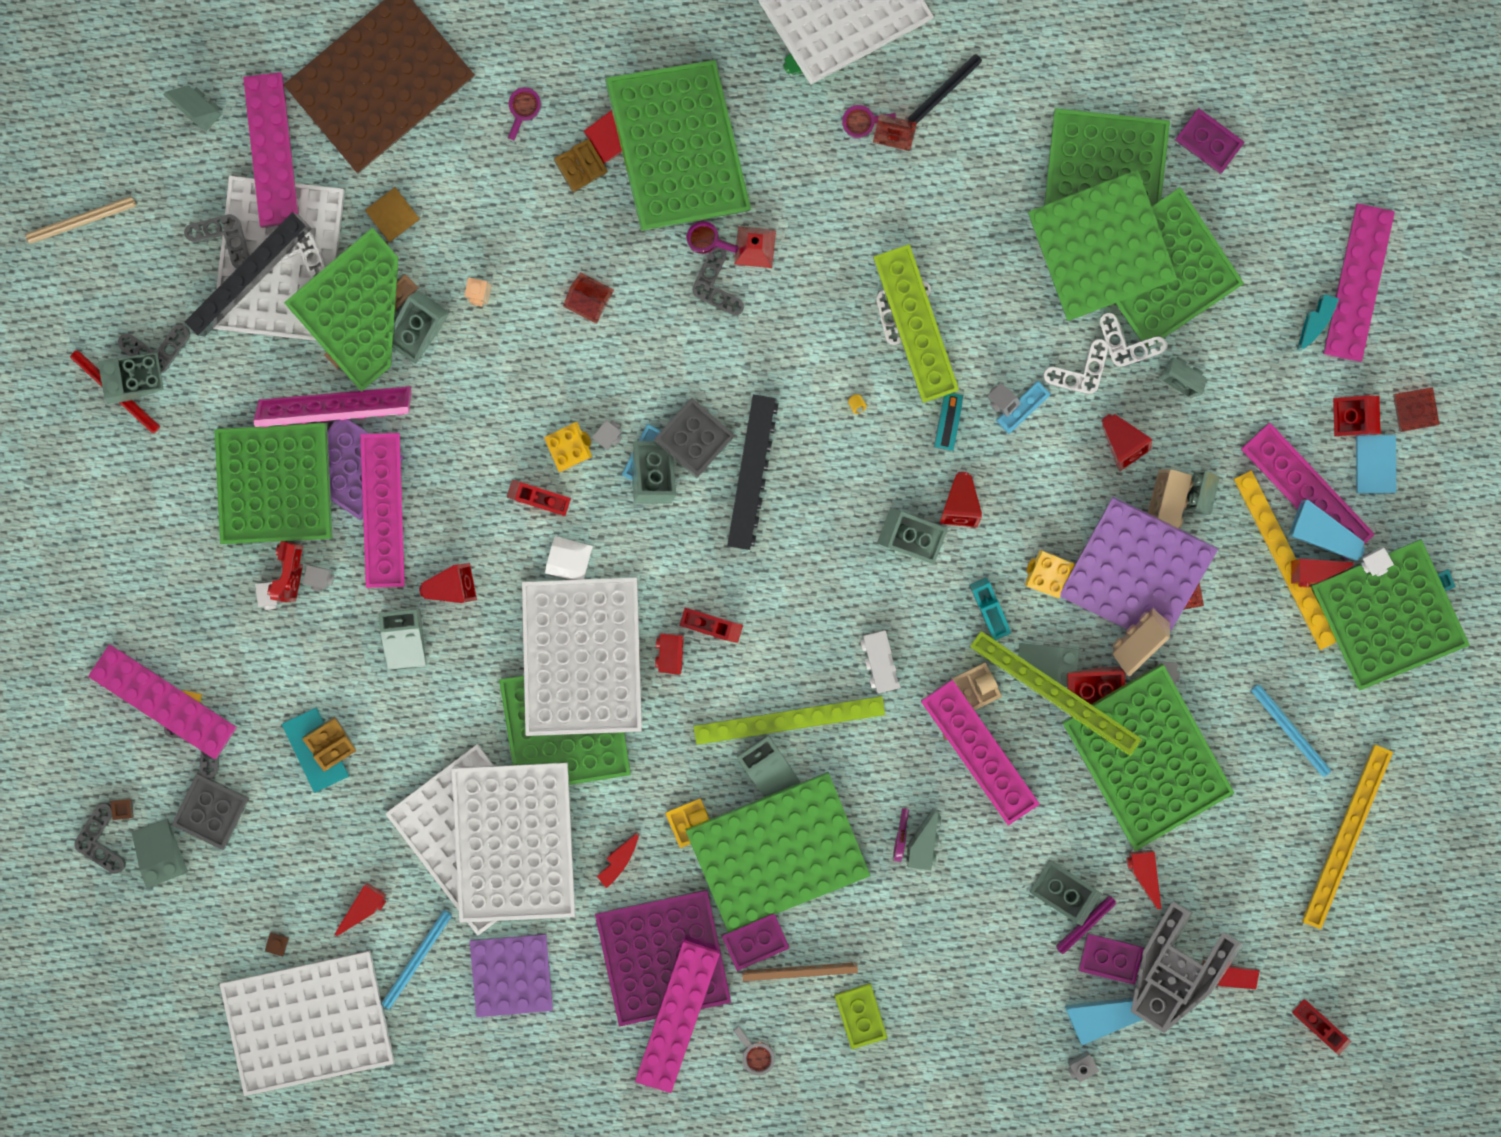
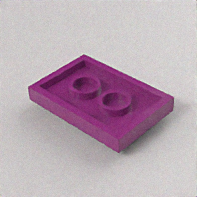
(1209, 141)
(755, 942)
(1111, 958)

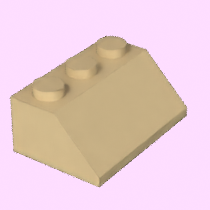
(1170, 496)
(1141, 641)

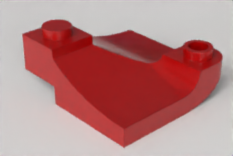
(287, 586)

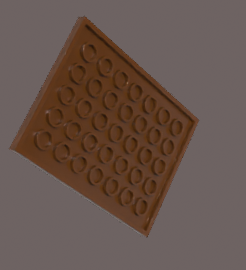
(379, 81)

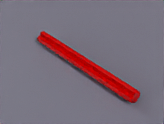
(129, 405)

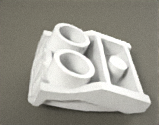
(568, 559)

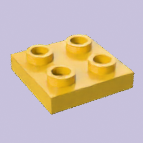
(569, 446)
(1048, 573)
(685, 817)

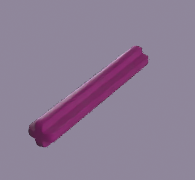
(1105, 906)

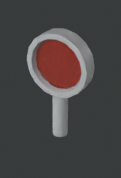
(757, 1057)

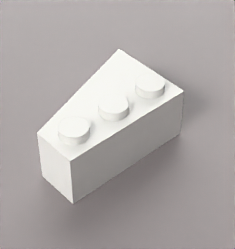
(880, 662)

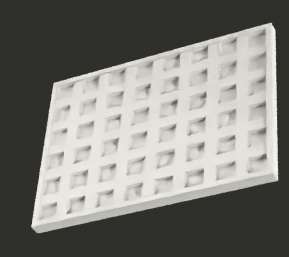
(838, 32)
(263, 307)
(429, 828)
(307, 1023)

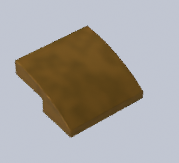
(588, 161)
(392, 214)
(329, 743)

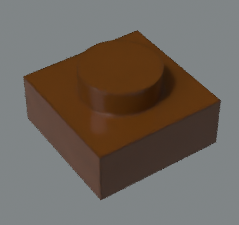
(122, 809)
(277, 944)

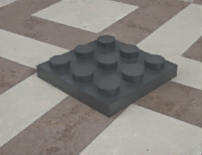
(694, 438)
(210, 811)

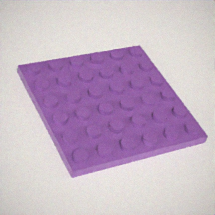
(1137, 566)

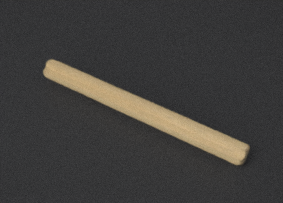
(81, 219)

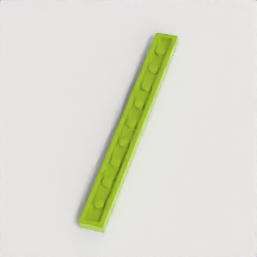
(1056, 693)
(789, 720)

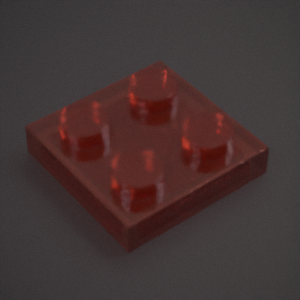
(1416, 409)

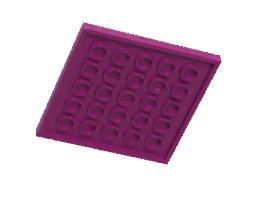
(642, 948)

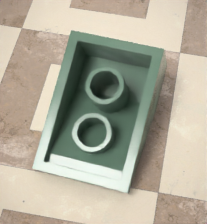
(194, 106)
(417, 325)
(1183, 378)
(652, 474)
(912, 535)
(1051, 660)
(158, 853)
(1065, 893)

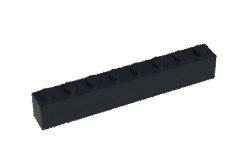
(248, 274)
(751, 472)

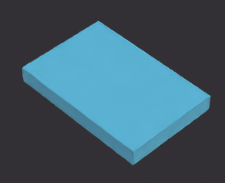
(1376, 464)

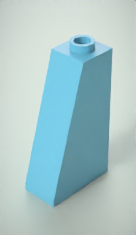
(1321, 530)
(1100, 1018)

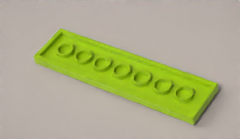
(915, 323)

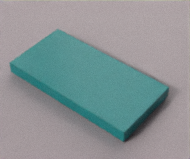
(295, 730)

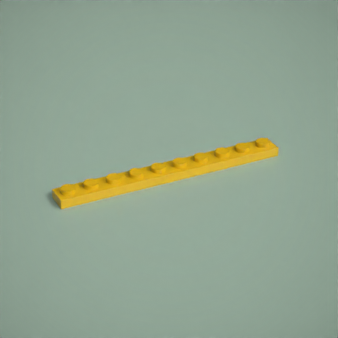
(1283, 556)
(1347, 836)

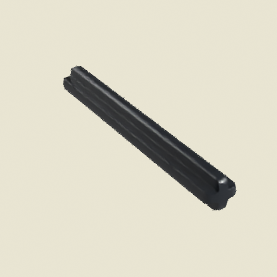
(945, 89)

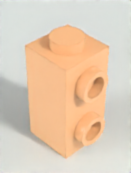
(477, 291)

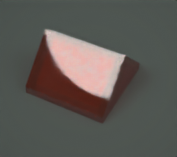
(894, 132)
(588, 297)

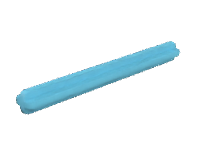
(1290, 730)
(416, 959)

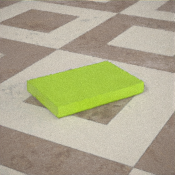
(860, 1016)

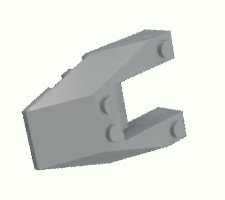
(1172, 981)

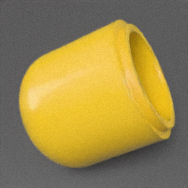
(855, 402)

